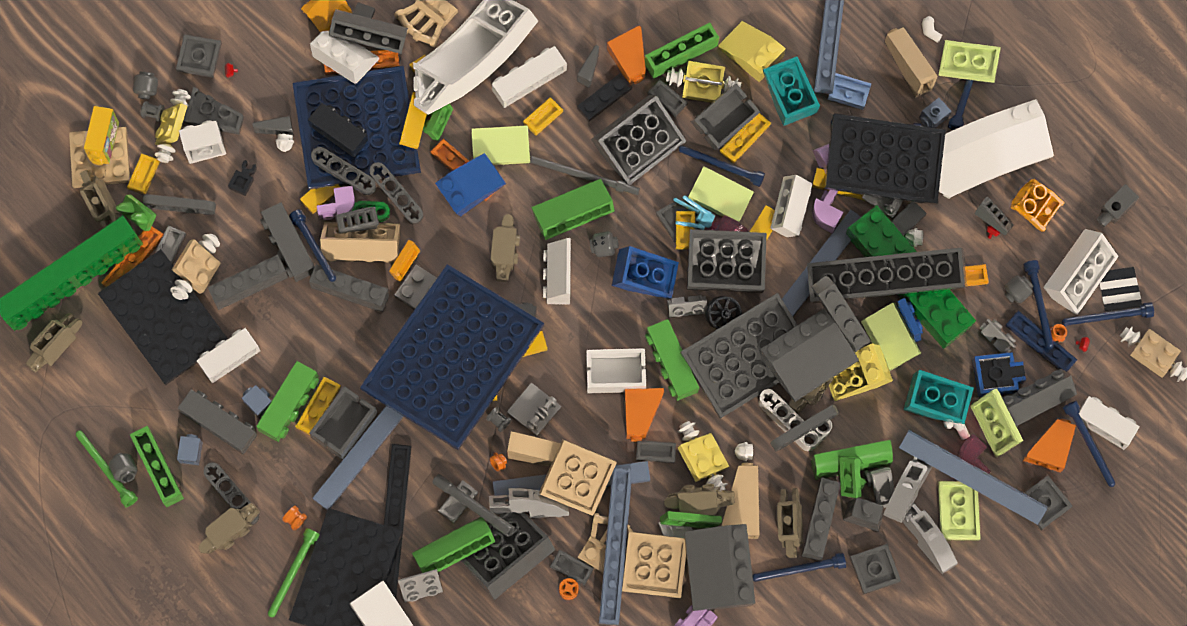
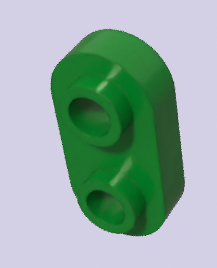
(380, 206)

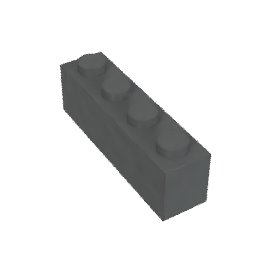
(368, 31)
(288, 242)
(248, 282)
(350, 289)
(841, 313)
(1040, 396)
(217, 421)
(820, 519)

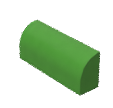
(573, 209)
(872, 456)
(454, 546)

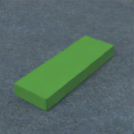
(690, 520)

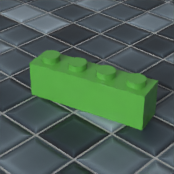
(681, 50)
(673, 365)
(288, 401)
(156, 466)

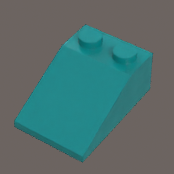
(791, 91)
(938, 398)

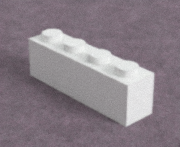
(529, 76)

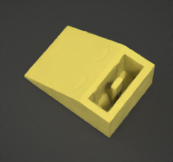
(864, 375)

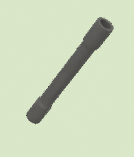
(448, 487)

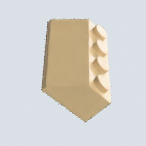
(364, 245)

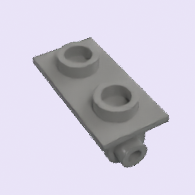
(695, 306)
(994, 330)

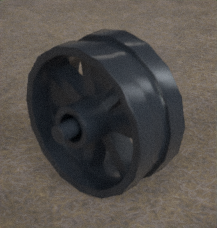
(721, 312)

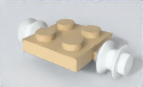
(196, 266)
(1155, 353)

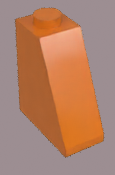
(629, 55)
(640, 411)
(1053, 446)

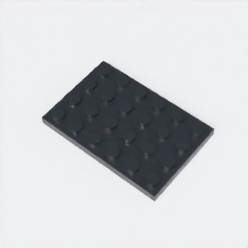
(885, 159)
(163, 328)
(345, 564)

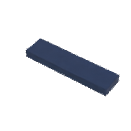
(1034, 337)

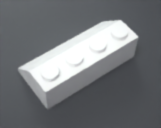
(1081, 271)

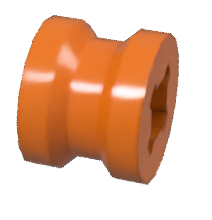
(294, 518)
(568, 585)

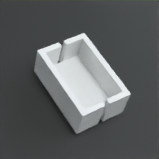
(615, 370)

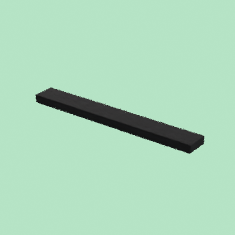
(396, 503)

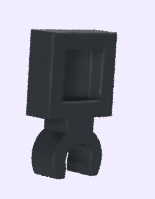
(242, 180)

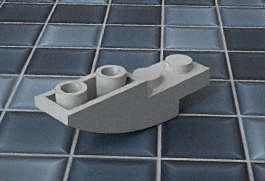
(907, 489)
(527, 500)
(930, 539)

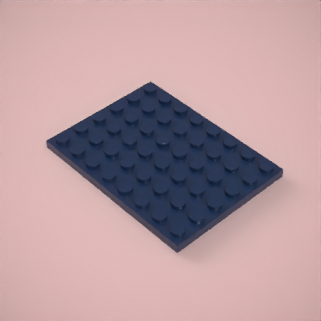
(452, 356)

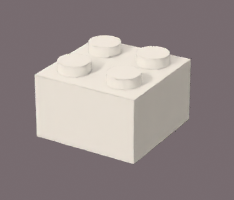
(202, 141)

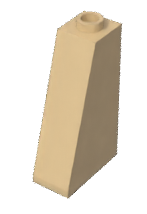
(911, 61)
(531, 449)
(746, 504)

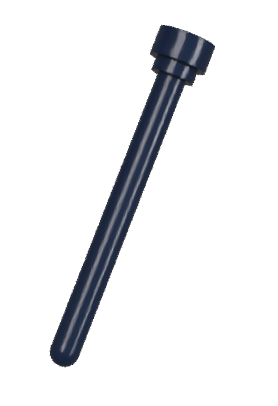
(957, 120)
(755, 177)
(299, 219)
(1031, 269)
(1145, 310)
(1073, 411)
(837, 561)

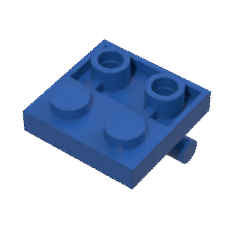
(907, 312)

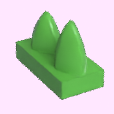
(435, 126)
(137, 212)
(850, 476)

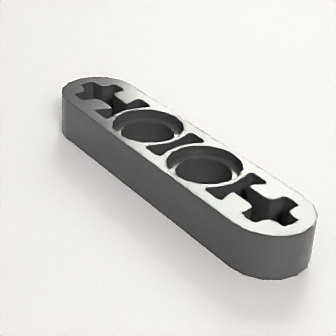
(343, 171)
(398, 191)
(179, 204)
(804, 428)
(232, 492)

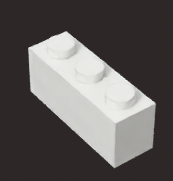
(791, 206)
(228, 355)
(1108, 422)

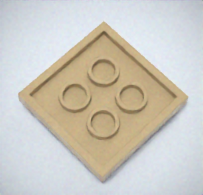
(113, 173)
(577, 477)
(654, 564)

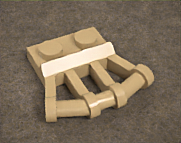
(437, 11)
(594, 550)

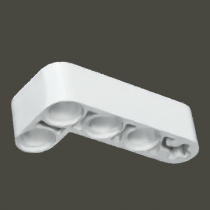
(791, 417)

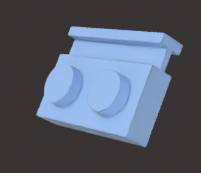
(850, 91)

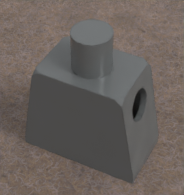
(1122, 201)
(864, 514)

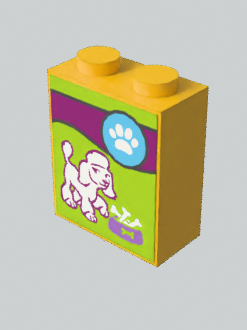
(101, 135)

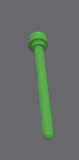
(127, 497)
(309, 538)

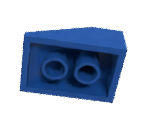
(470, 184)
(645, 273)

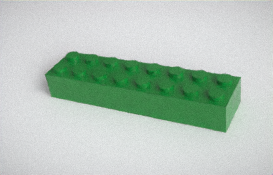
(69, 273)
(936, 310)

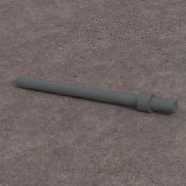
(620, 186)

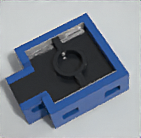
(999, 373)

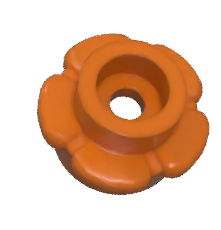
(1061, 330)
(498, 461)

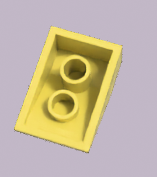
(752, 49)

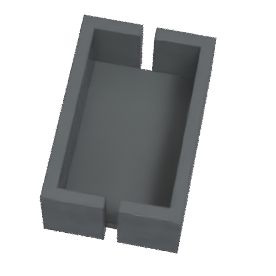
(725, 116)
(343, 423)

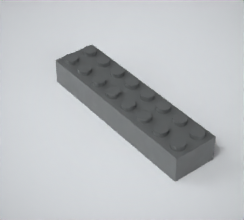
(892, 273)

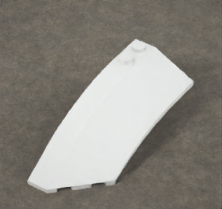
(471, 53)
(994, 147)

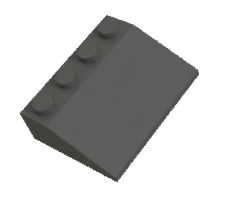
(639, 139)
(726, 261)
(809, 355)
(509, 557)
(719, 567)

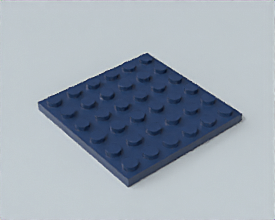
(377, 105)

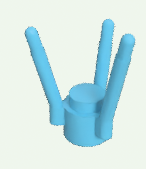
(704, 216)

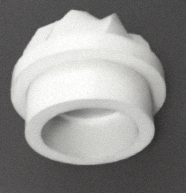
(284, 142)
(915, 237)
(744, 451)

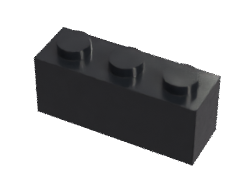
(338, 129)

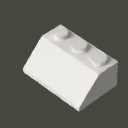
(343, 56)
(557, 272)

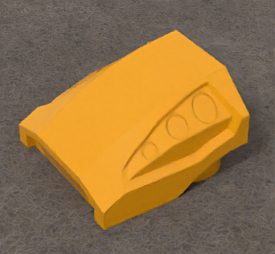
(322, 12)
(1036, 204)

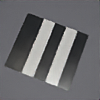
(1120, 289)

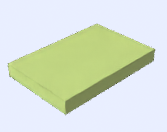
(969, 61)
(502, 144)
(720, 194)
(892, 334)
(996, 422)
(958, 511)

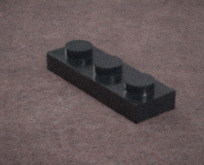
(604, 97)

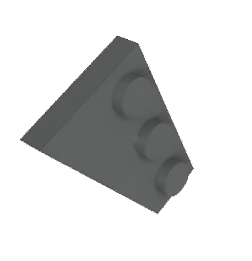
(205, 108)

